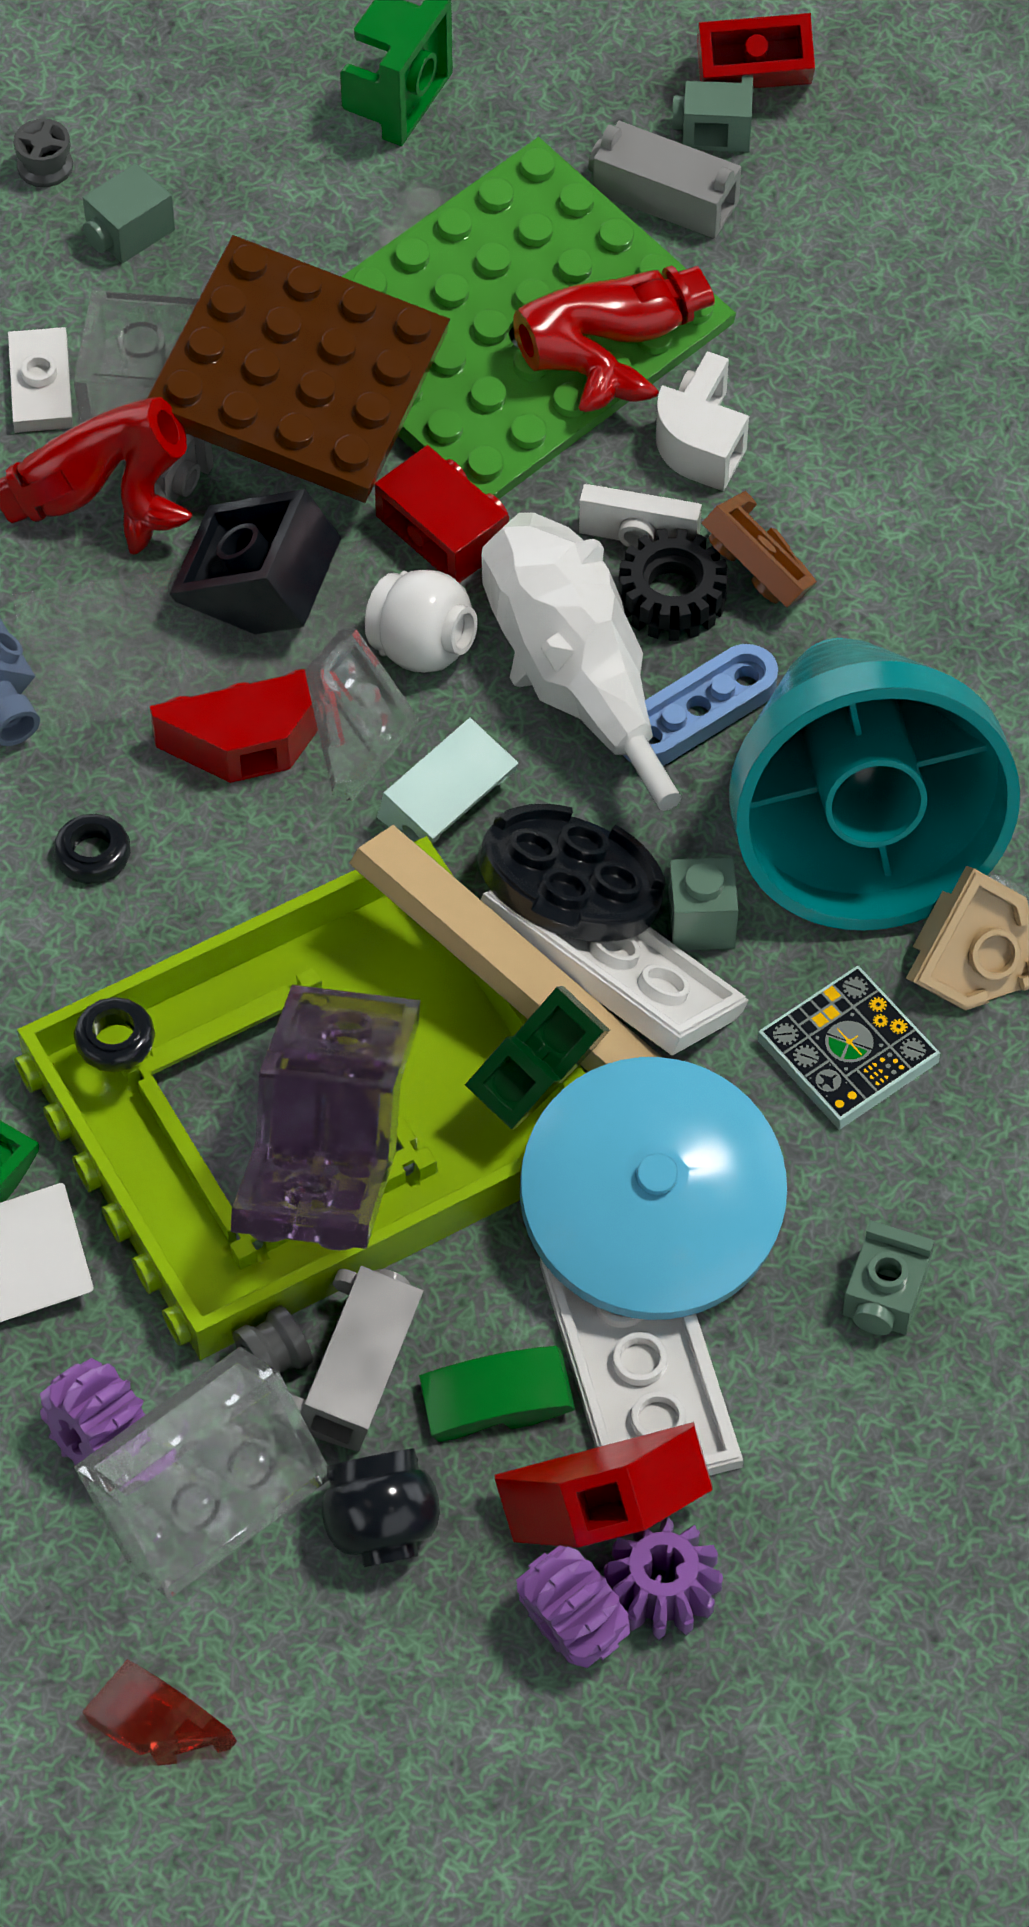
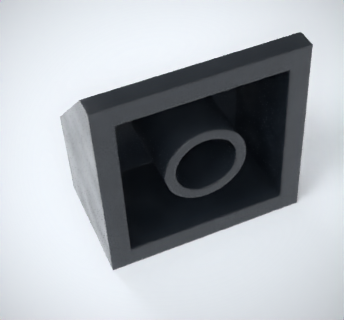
(258, 562)

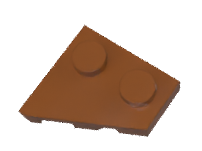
(765, 554)

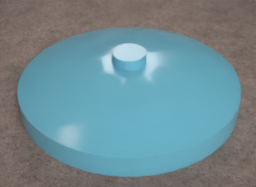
(653, 1188)

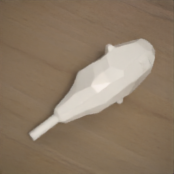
(573, 637)

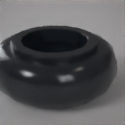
(91, 869)
(114, 1056)

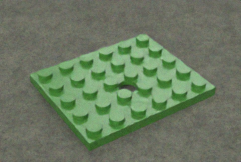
(479, 260)

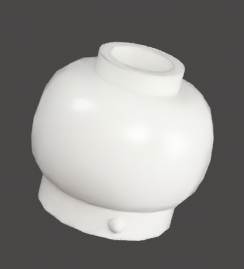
(420, 620)

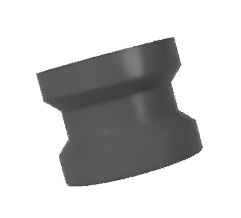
(33, 143)
(276, 1341)

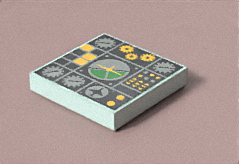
(848, 1047)

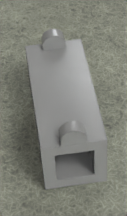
(665, 178)
(359, 1355)

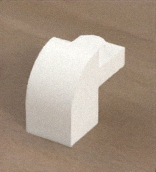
(695, 431)

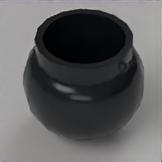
(380, 1506)

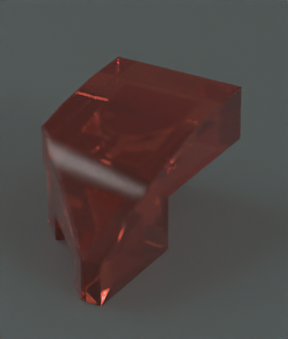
(154, 1717)

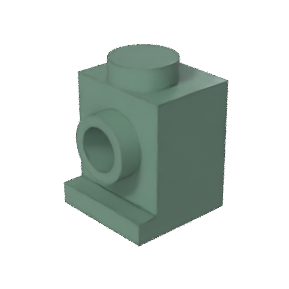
(715, 115)
(895, 1256)

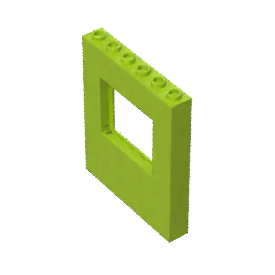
(156, 1179)

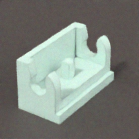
(446, 783)

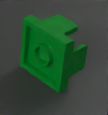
(412, 70)

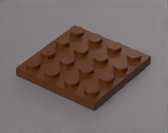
(299, 367)

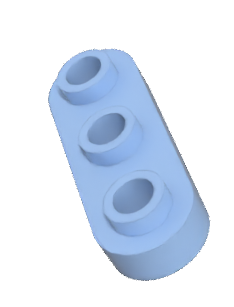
(715, 689)

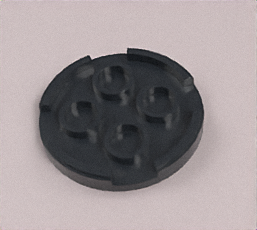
(571, 873)

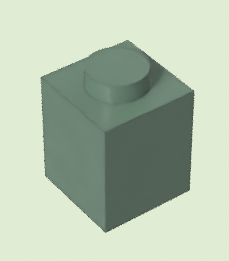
(127, 214)
(703, 903)

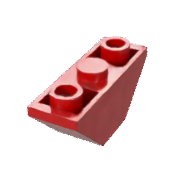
(239, 729)
(605, 1489)

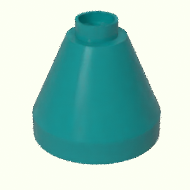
(870, 788)

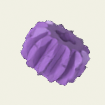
(88, 1408)
(660, 1601)
(573, 1606)

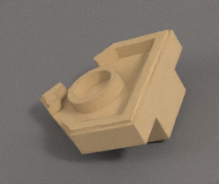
(974, 943)

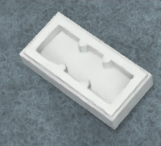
(40, 380)
(631, 515)

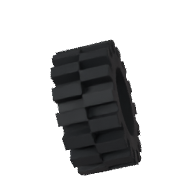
(678, 557)

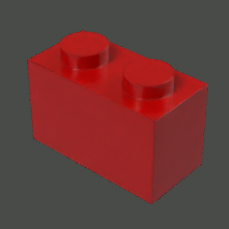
(769, 48)
(439, 512)

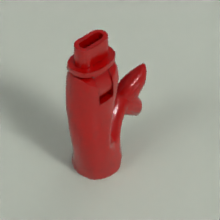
(619, 309)
(80, 461)

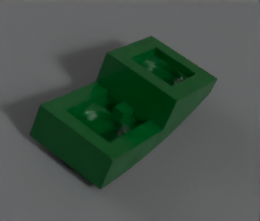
(537, 1058)

